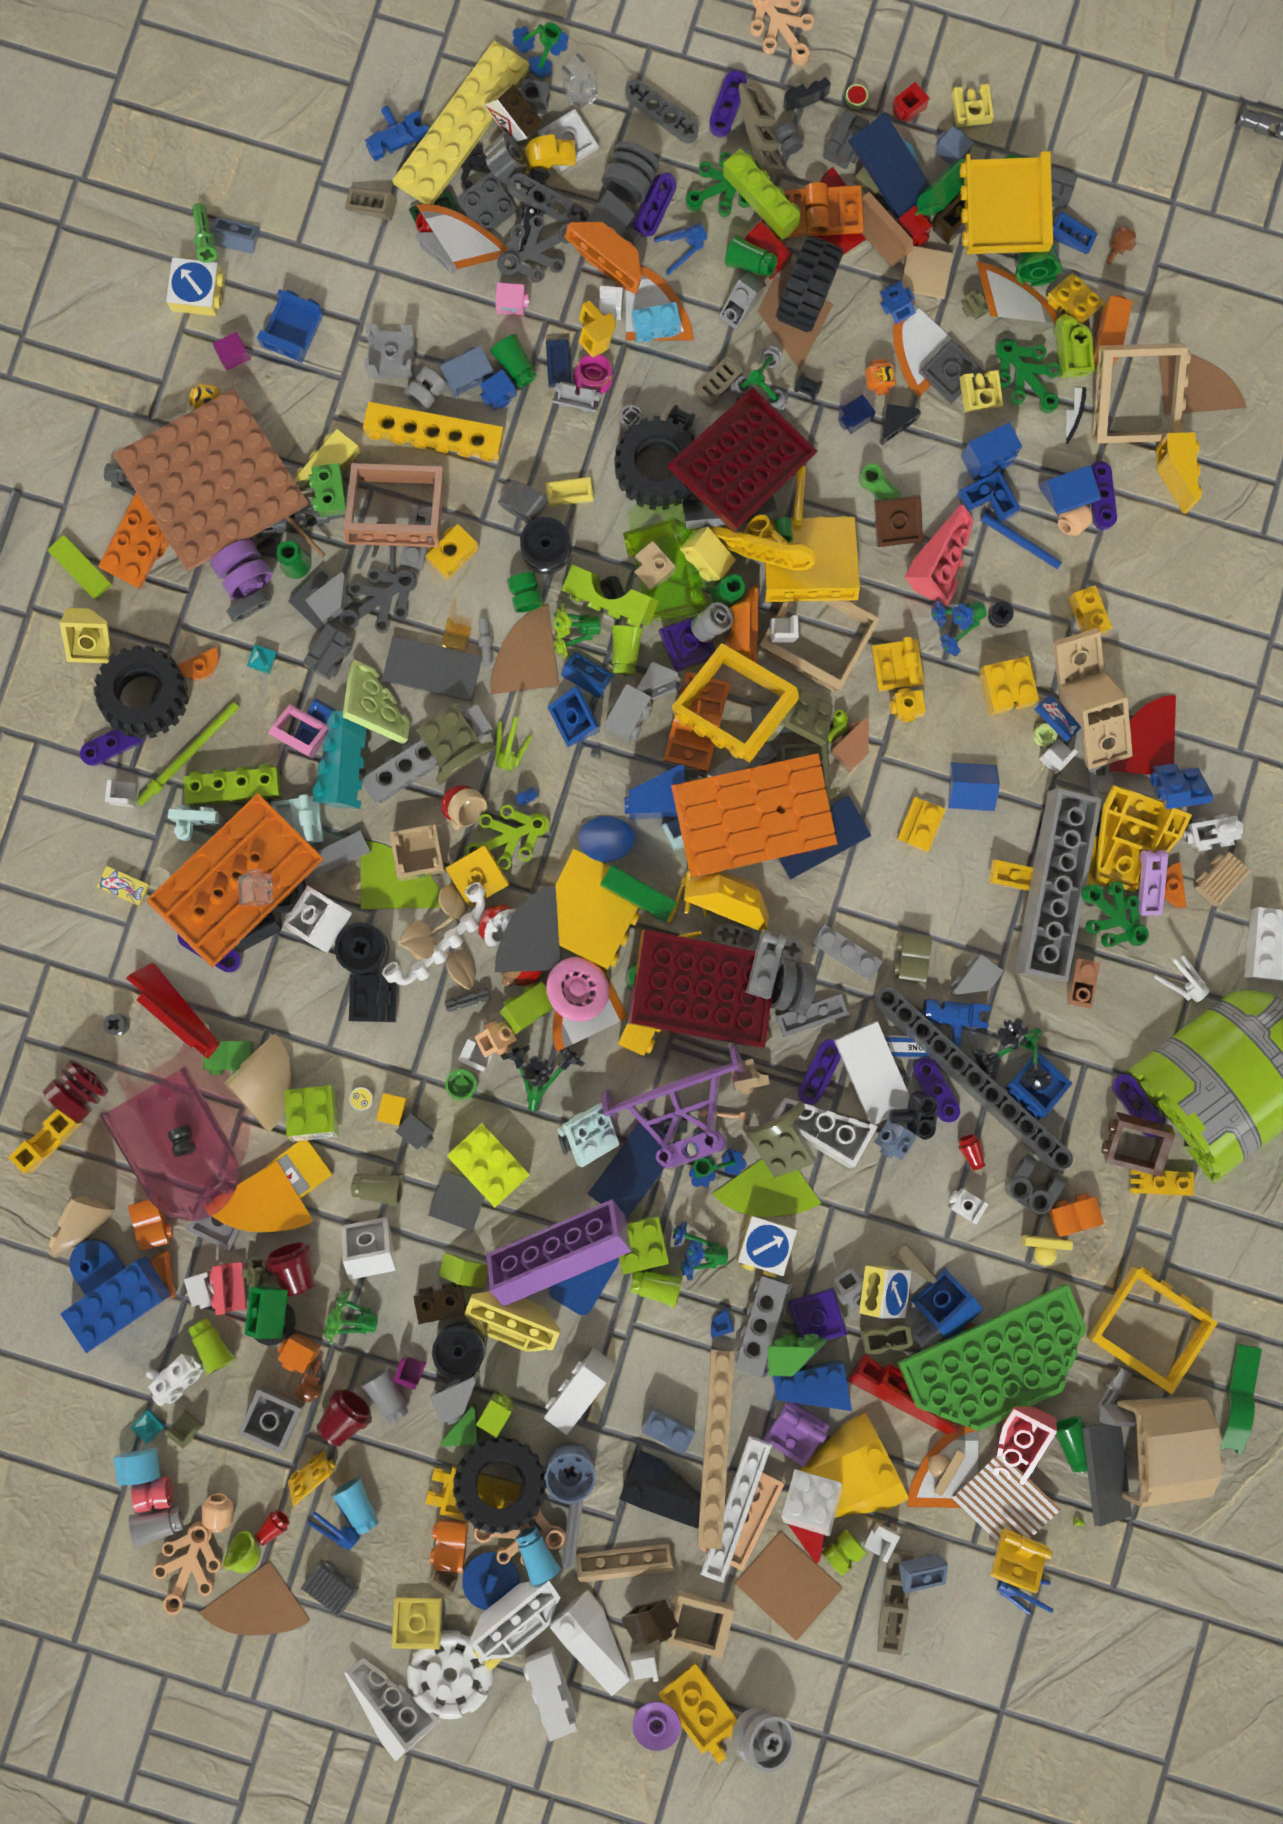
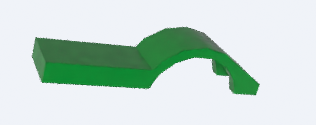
(1241, 1397)

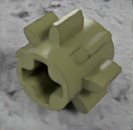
(975, 304)
(256, 1272)

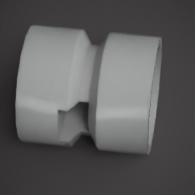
(421, 395)
(712, 622)

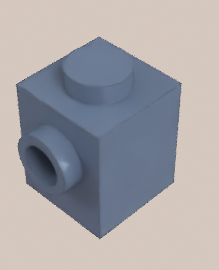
(953, 145)

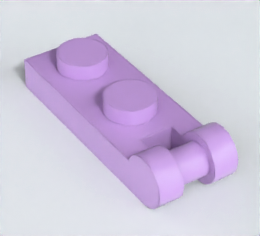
(1152, 882)

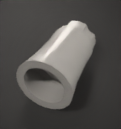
(385, 1395)
(155, 1525)

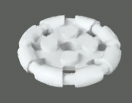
(446, 1688)

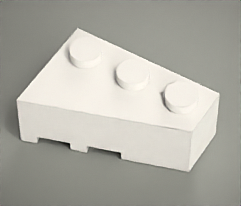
(1265, 945)
(579, 1391)
(551, 1693)

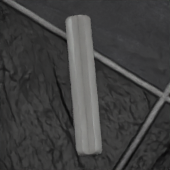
(572, 1533)

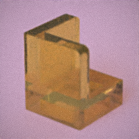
(456, 636)

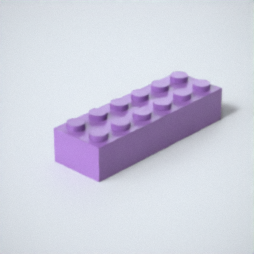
(558, 1252)

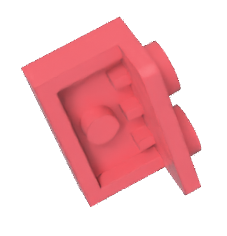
(228, 1288)

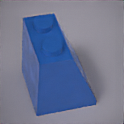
(655, 797)

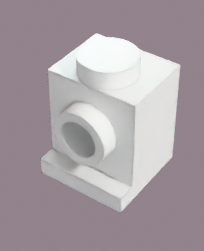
(977, 1208)
(200, 1289)

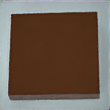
(898, 521)

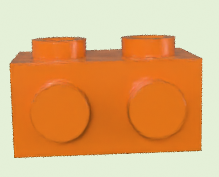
(298, 1352)

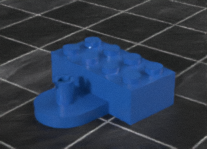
(113, 1293)

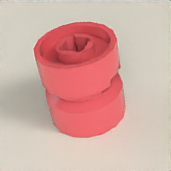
(150, 1494)

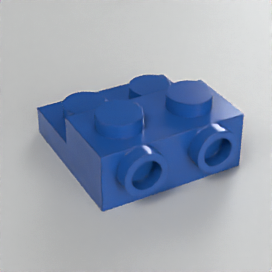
(1180, 787)
(1042, 1101)

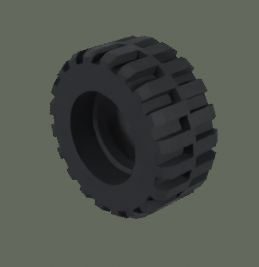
(809, 283)
(636, 441)
(135, 664)
(532, 1492)

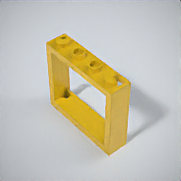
(753, 671)
(1191, 1349)

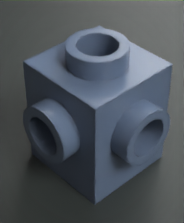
(894, 1140)

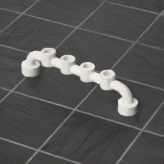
(393, 971)

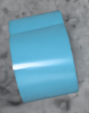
(137, 1467)

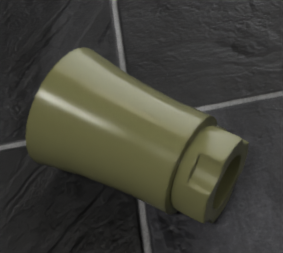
(378, 1188)

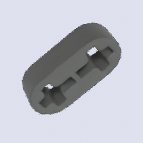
(248, 606)

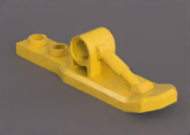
(766, 545)

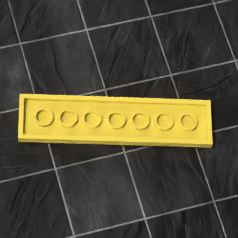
(459, 125)

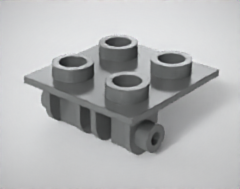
(487, 203)

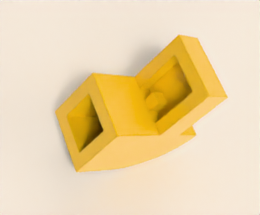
(549, 151)
(597, 329)

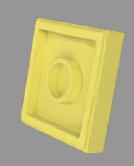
(417, 1623)

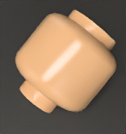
(1075, 520)
(217, 1512)

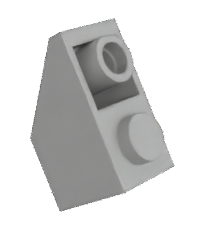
(742, 300)
(330, 599)
(979, 976)

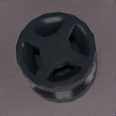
(997, 618)

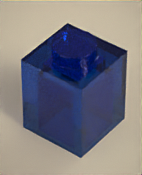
(856, 414)

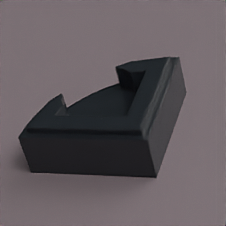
(269, 546)

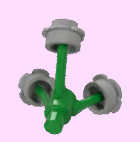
(770, 358)

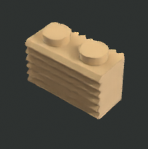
(1221, 878)

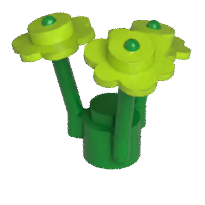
(586, 625)

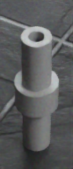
(485, 642)

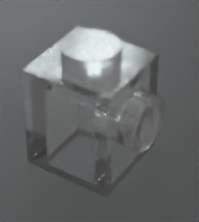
(255, 888)

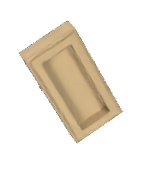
(941, 1467)

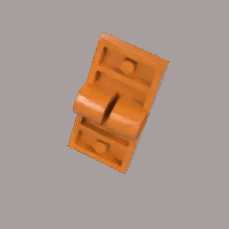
(827, 210)
(134, 545)
(684, 744)

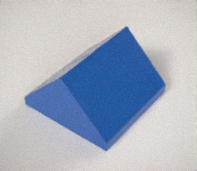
(1071, 490)
(573, 717)
(973, 786)

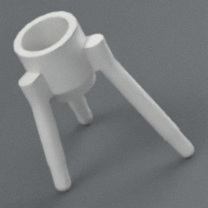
(1194, 988)

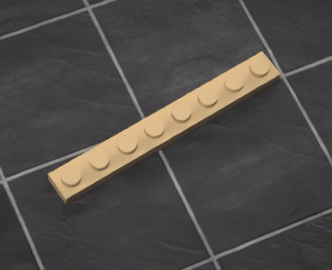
(716, 1449)

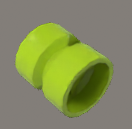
(844, 1552)

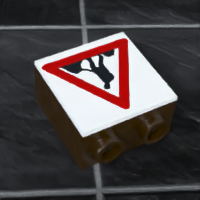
(513, 112)

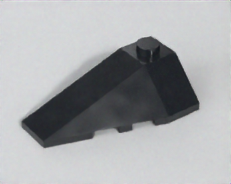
(661, 1490)

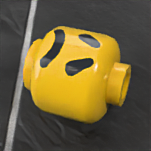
(203, 394)

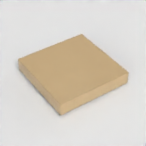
(927, 272)

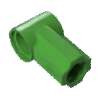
(881, 487)

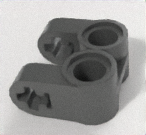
(1026, 1198)

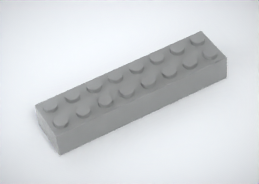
(1057, 884)

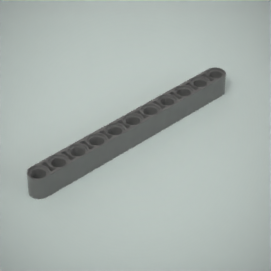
(984, 1082)

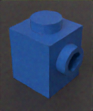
(497, 390)

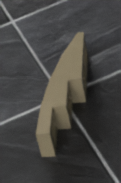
(758, 124)
(894, 1606)

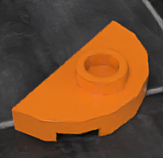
(200, 666)
(1175, 886)
(163, 1267)

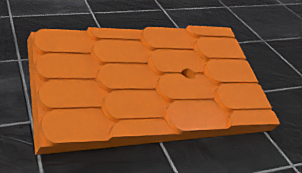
(754, 815)
(248, 841)

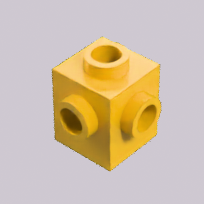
(915, 704)

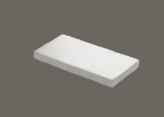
(873, 1072)

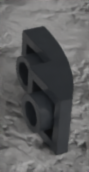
(801, 97)

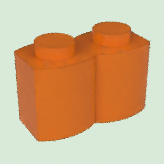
(1075, 1215)
(149, 1225)
(450, 1545)

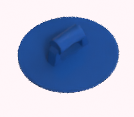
(606, 838)
(488, 1580)

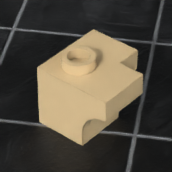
(654, 566)
(748, 1079)

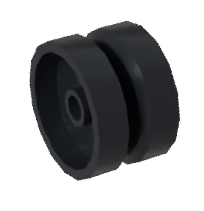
(533, 540)
(348, 945)
(452, 1363)

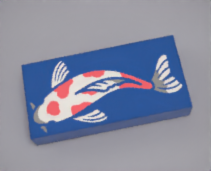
(1058, 718)

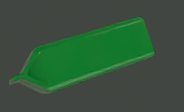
(941, 191)
(638, 893)

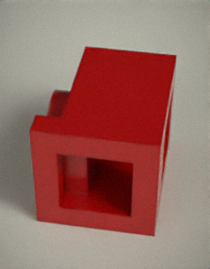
(912, 97)

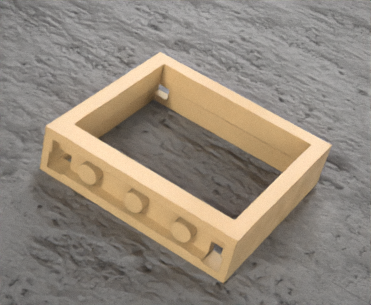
(1103, 389)
(807, 669)

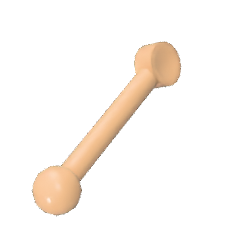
(742, 1116)

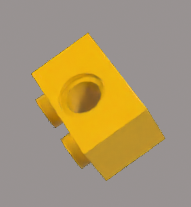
(449, 564)
(1090, 610)

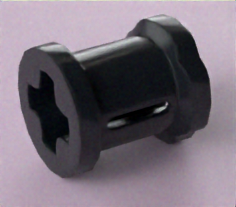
(808, 386)
(676, 412)

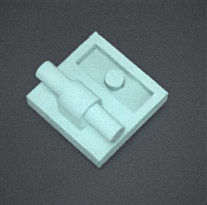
(303, 816)
(187, 817)
(589, 1135)

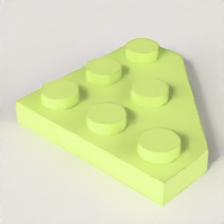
(373, 705)

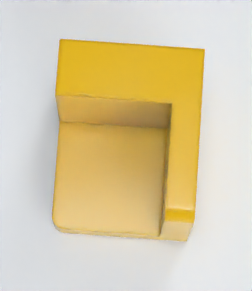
(392, 1109)

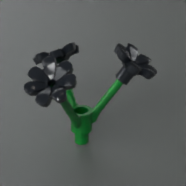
(1017, 1036)
(539, 1071)

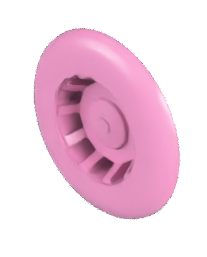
(577, 989)

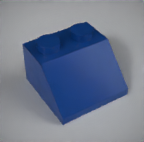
(947, 1304)

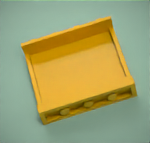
(1007, 205)
(835, 571)
(589, 917)

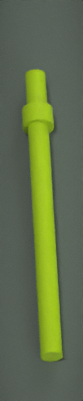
(155, 786)

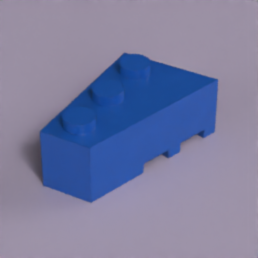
(815, 1385)

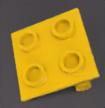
(1075, 299)
(310, 1476)

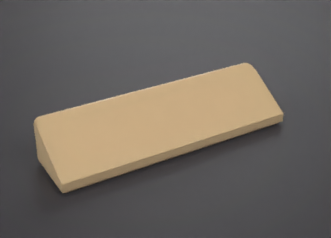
(624, 1562)

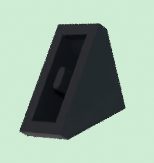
(896, 420)

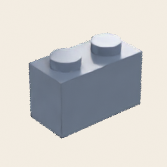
(466, 370)
(668, 1430)

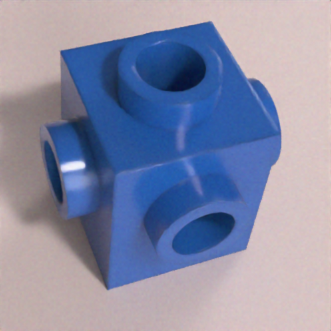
(897, 302)

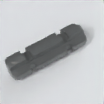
(467, 999)

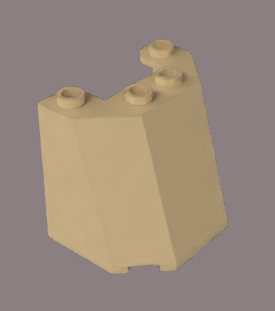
(1175, 1450)

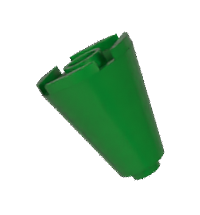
(1038, 267)

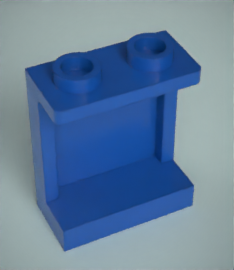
(291, 326)

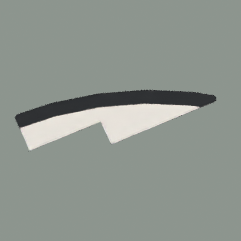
(1074, 416)

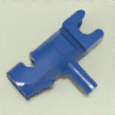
(396, 135)
(956, 1015)

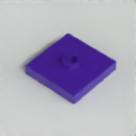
(684, 647)
(819, 1315)

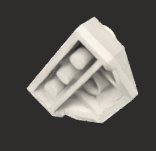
(514, 1620)

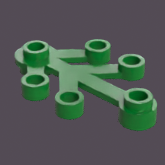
(716, 189)
(1026, 372)
(1135, 932)

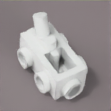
(1221, 830)
(172, 1381)

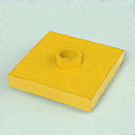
(477, 867)

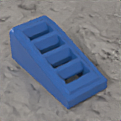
(1067, 239)

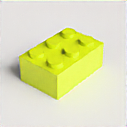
(488, 1165)

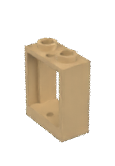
(726, 1611)

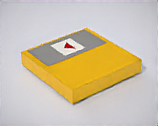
(303, 1167)

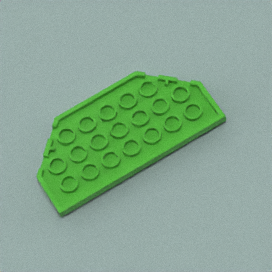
(999, 1363)

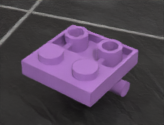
(796, 1432)

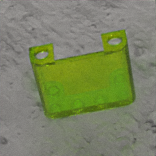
(681, 592)

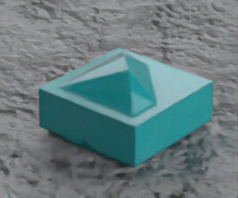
(262, 659)
(147, 1426)

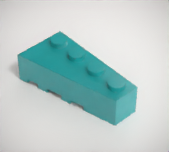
(340, 764)

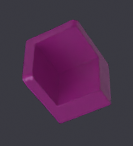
(231, 351)
(409, 1372)

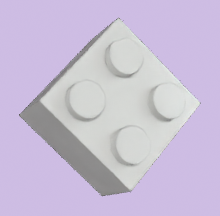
(317, 919)
(812, 1502)

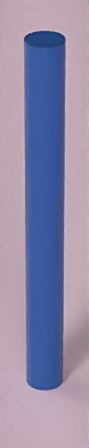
(1020, 540)

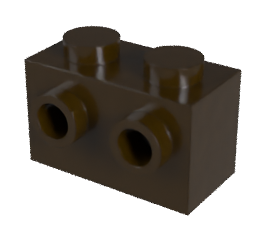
(948, 221)
(439, 1303)
(650, 1622)

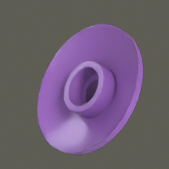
(652, 1736)

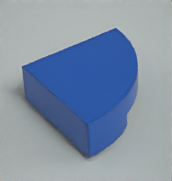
(527, 796)
(721, 1324)

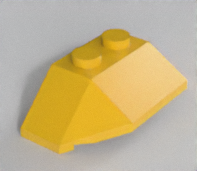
(729, 897)

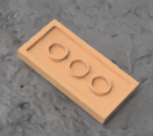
(760, 1509)

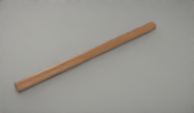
(305, 536)

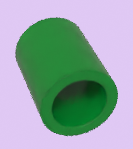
(784, 528)

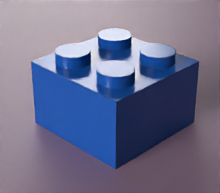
(991, 451)

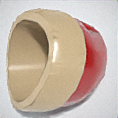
(463, 806)

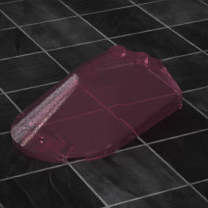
(181, 1186)

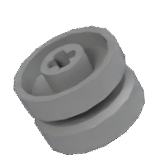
(763, 1739)

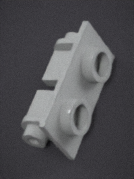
(566, 396)

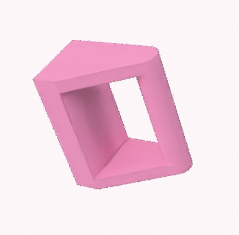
(277, 727)

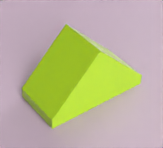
(463, 1271)

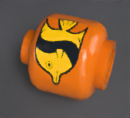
(880, 376)

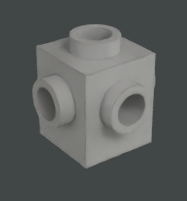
(849, 1288)

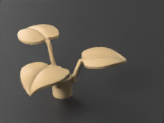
(421, 943)

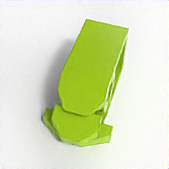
(1074, 357)

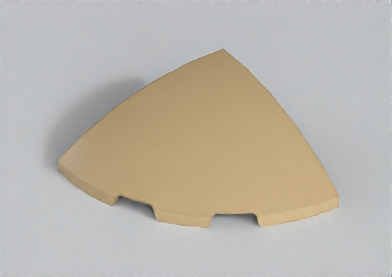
(262, 1082)
(78, 1223)

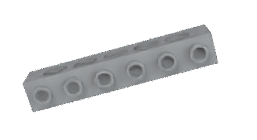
(420, 767)

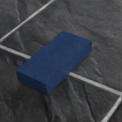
(558, 361)

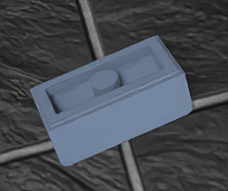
(235, 234)
(923, 1573)

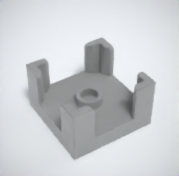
(390, 353)

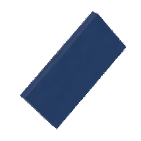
(890, 164)
(848, 830)
(630, 1172)

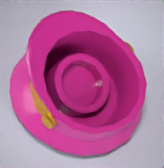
(594, 373)

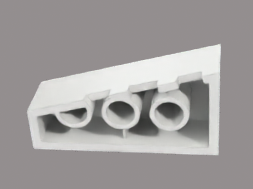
(830, 1133)

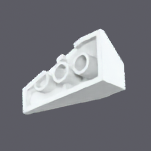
(588, 1637)
(389, 1708)

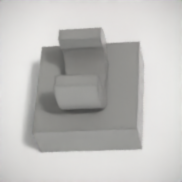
(927, 1335)

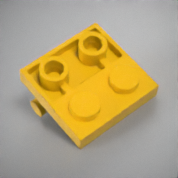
(897, 665)
(1020, 1561)

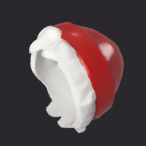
(493, 923)

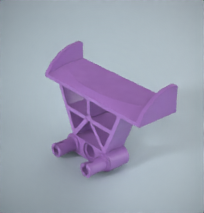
(708, 1142)

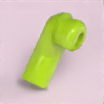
(840, 725)

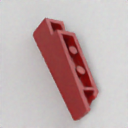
(171, 1009)
(891, 1387)

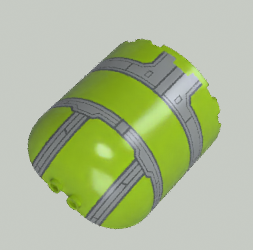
(1221, 1080)

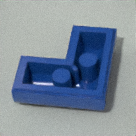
(992, 490)

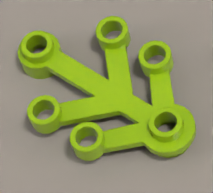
(512, 835)

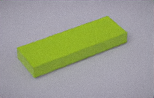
(79, 567)

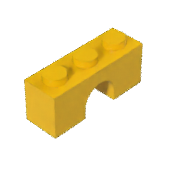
(37, 1149)

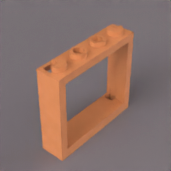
(394, 533)

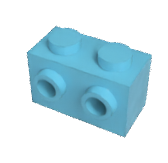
(656, 322)

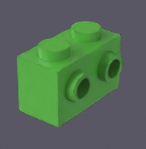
(329, 490)

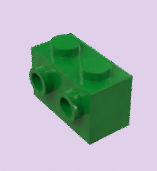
(266, 1312)

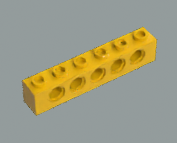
(379, 414)

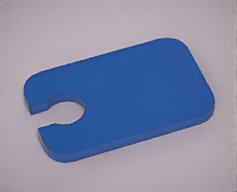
(584, 1289)

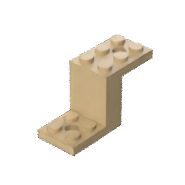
(1092, 698)

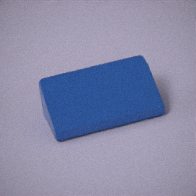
(587, 674)

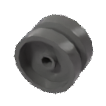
(794, 986)

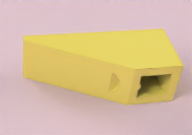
(335, 449)

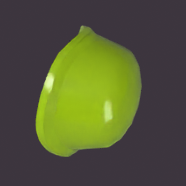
(242, 1553)

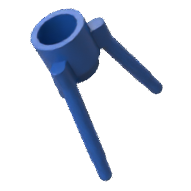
(693, 236)
(344, 1537)
(1007, 1590)

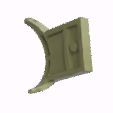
(808, 718)
(452, 742)
(792, 751)
(781, 1143)

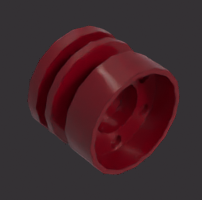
(72, 1095)

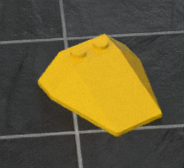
(1128, 827)
(862, 1467)

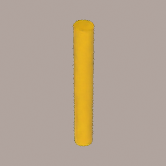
(799, 496)

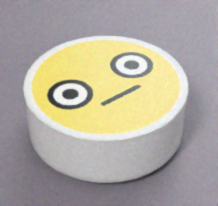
(361, 1098)

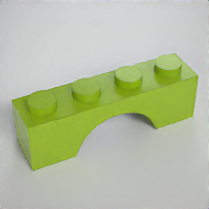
(586, 586)

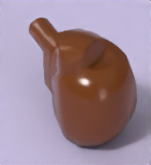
(1123, 240)
(309, 1385)

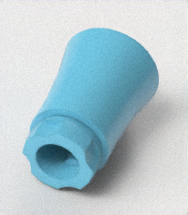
(356, 1505)
(536, 1556)

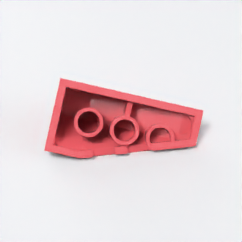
(937, 564)
(1025, 1439)

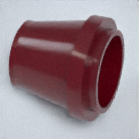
(292, 1267)
(343, 1417)

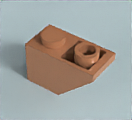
(854, 747)
(1082, 982)

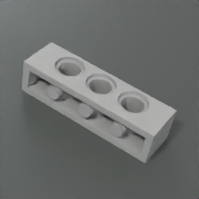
(780, 1293)

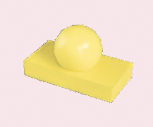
(1045, 1250)

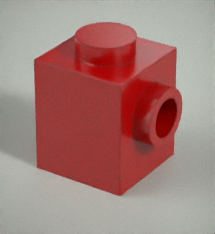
(915, 226)

